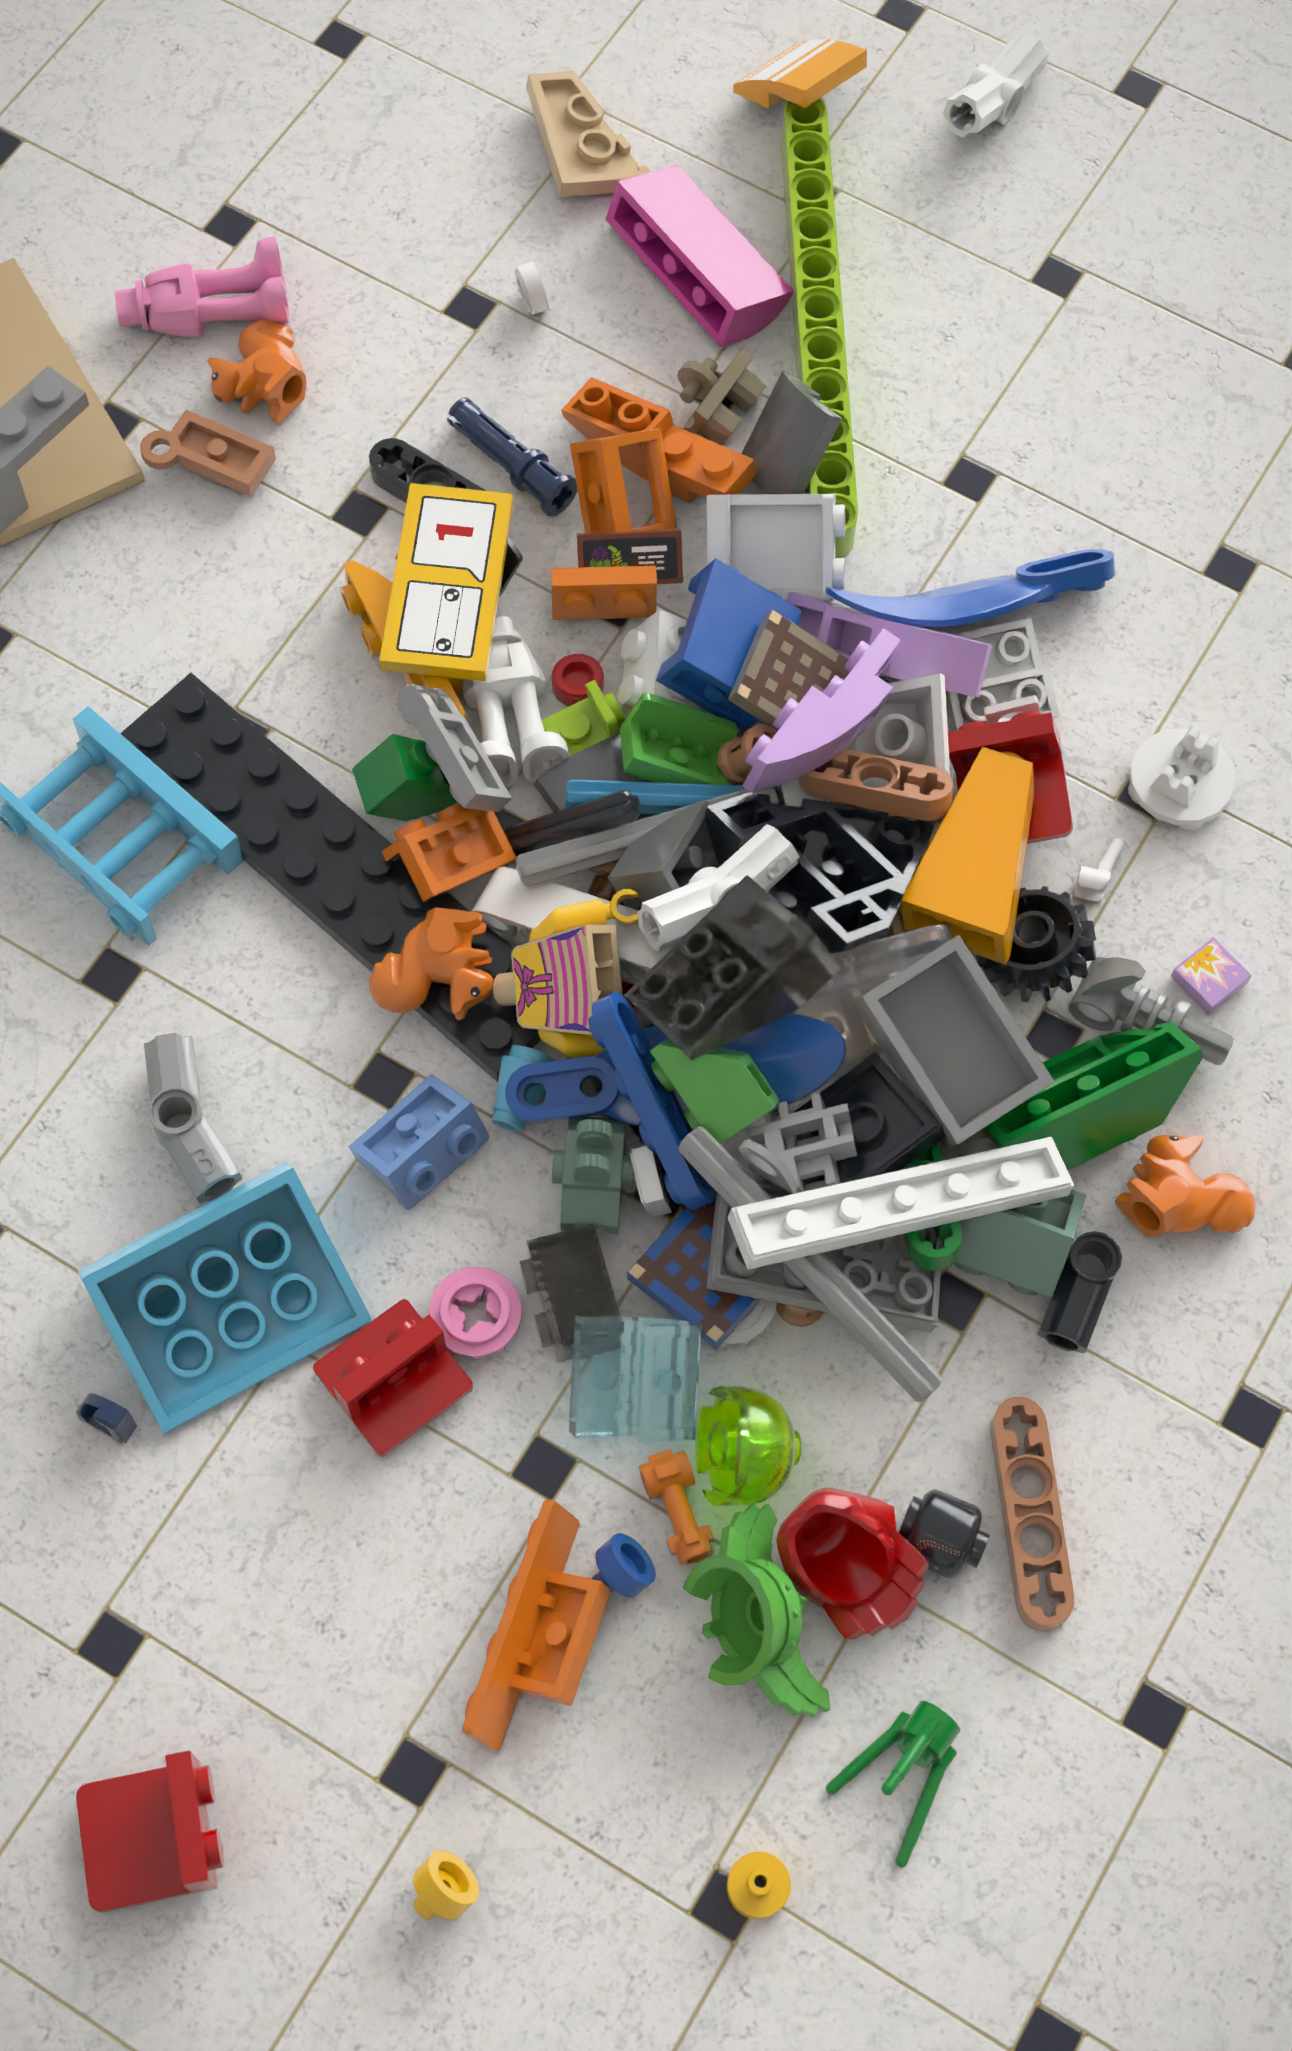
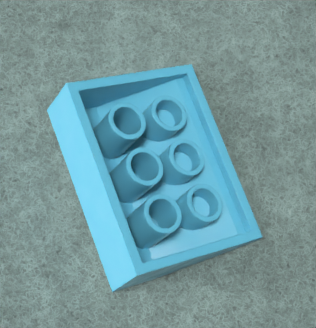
(225, 1296)

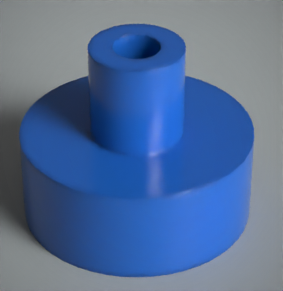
(624, 1566)

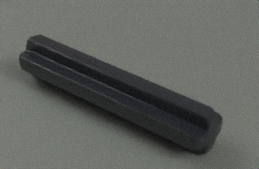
(574, 822)

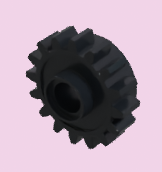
(1062, 949)

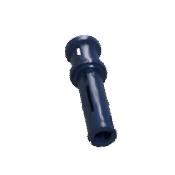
(527, 468)

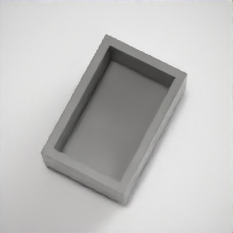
(953, 1041)

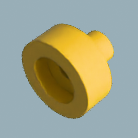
(444, 1886)
(747, 1897)

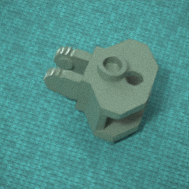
(592, 1173)

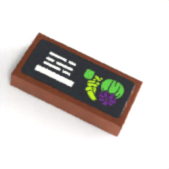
(634, 548)

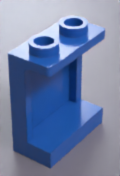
(718, 639)

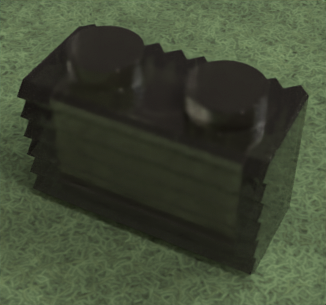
(570, 1283)

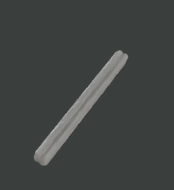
(819, 1273)

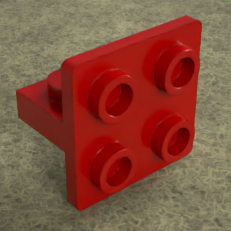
(393, 1376)

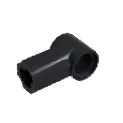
(1080, 1295)

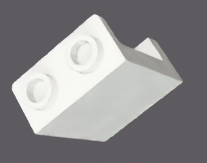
(779, 540)

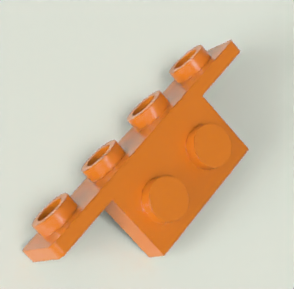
(542, 1631)

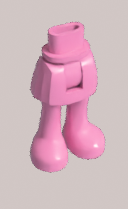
(175, 303)

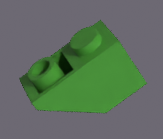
(719, 1088)

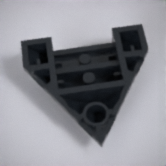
(849, 864)

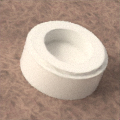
(531, 288)

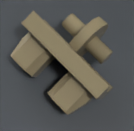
(735, 383)

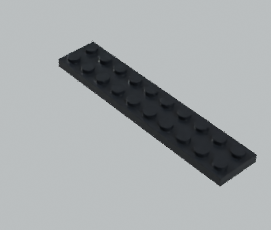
(315, 851)

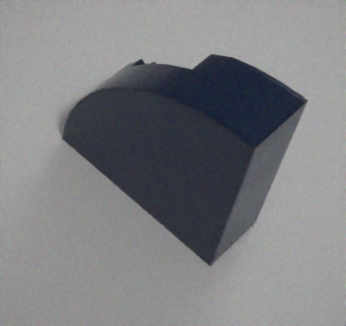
(107, 1417)

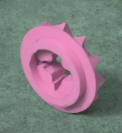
(466, 1289)

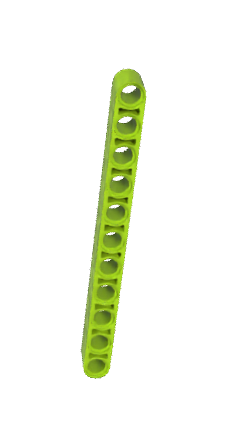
(818, 296)

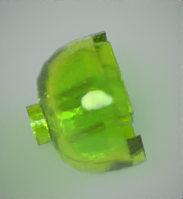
(745, 1446)

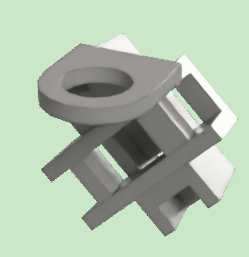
(804, 1157)

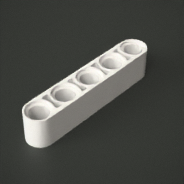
(517, 909)

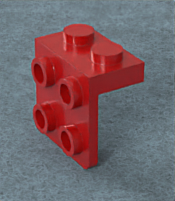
(1036, 741)
(149, 1835)

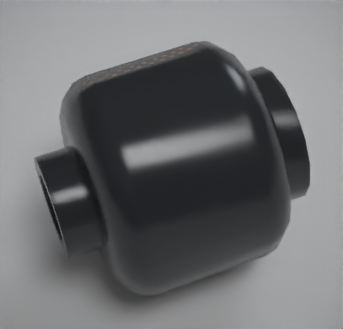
(945, 1532)

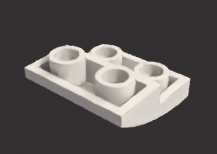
(1011, 674)

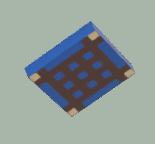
(677, 1274)

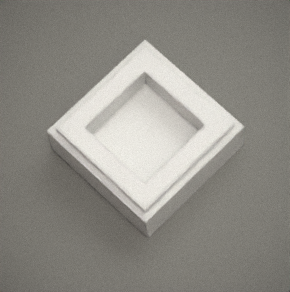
(650, 1181)

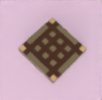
(783, 666)

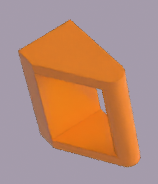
(603, 487)

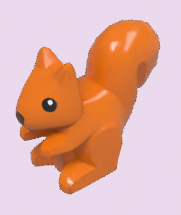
(267, 373)
(438, 953)
(1176, 1199)

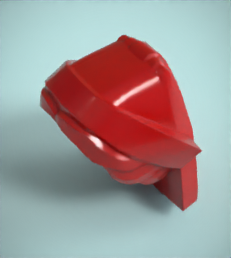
(851, 1561)

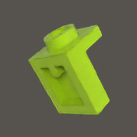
(587, 720)

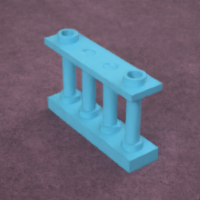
(133, 778)

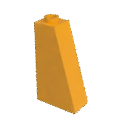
(977, 858)

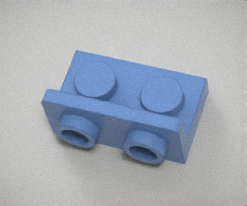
(421, 1140)

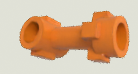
(667, 1477)

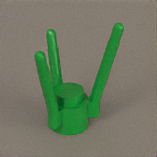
(924, 1739)

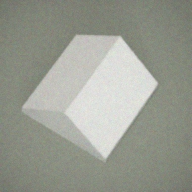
(909, 726)

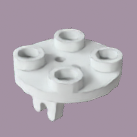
(1174, 796)

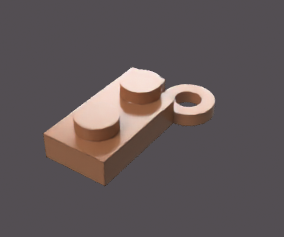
(211, 452)

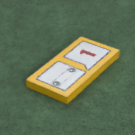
(447, 582)

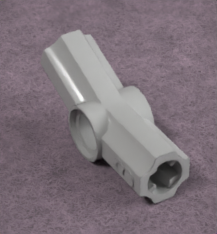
(176, 1091)

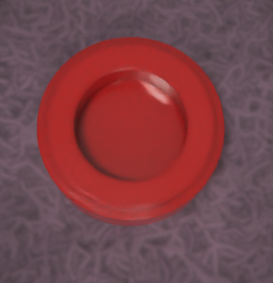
(572, 674)

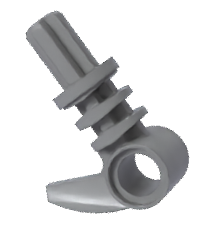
(1109, 997)

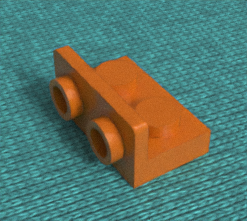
(451, 851)

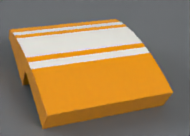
(802, 73)

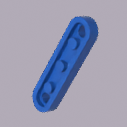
(661, 1116)

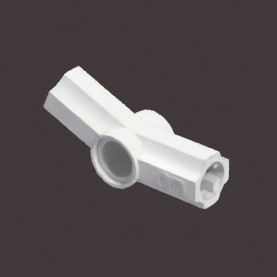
(996, 89)
(672, 915)

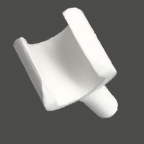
(1093, 882)

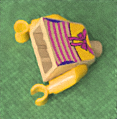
(564, 971)

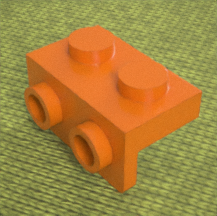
(603, 592)

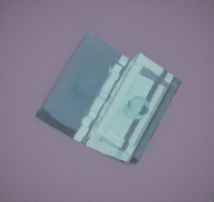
(635, 1378)

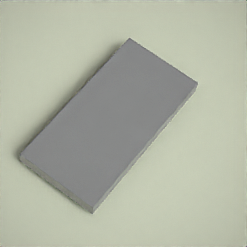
(877, 1268)

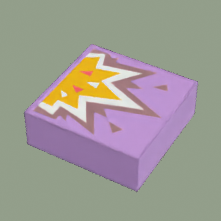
(1211, 975)

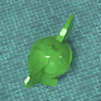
(756, 1615)

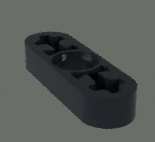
(414, 464)

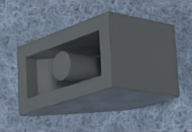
(665, 856)

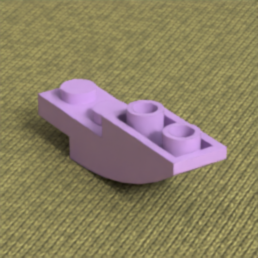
(919, 653)
(825, 721)

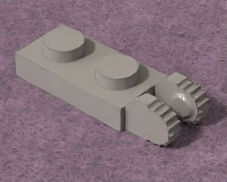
(454, 748)

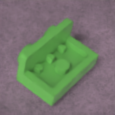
(673, 742)

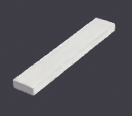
(899, 1202)

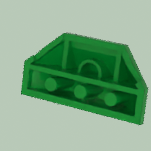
(1104, 1093)

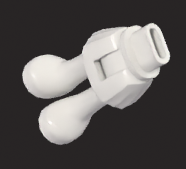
(518, 682)

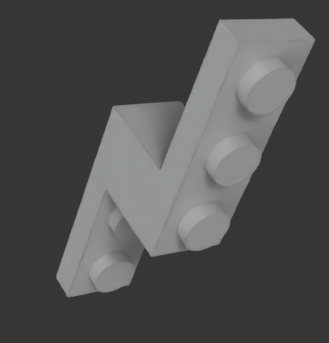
(27, 426)

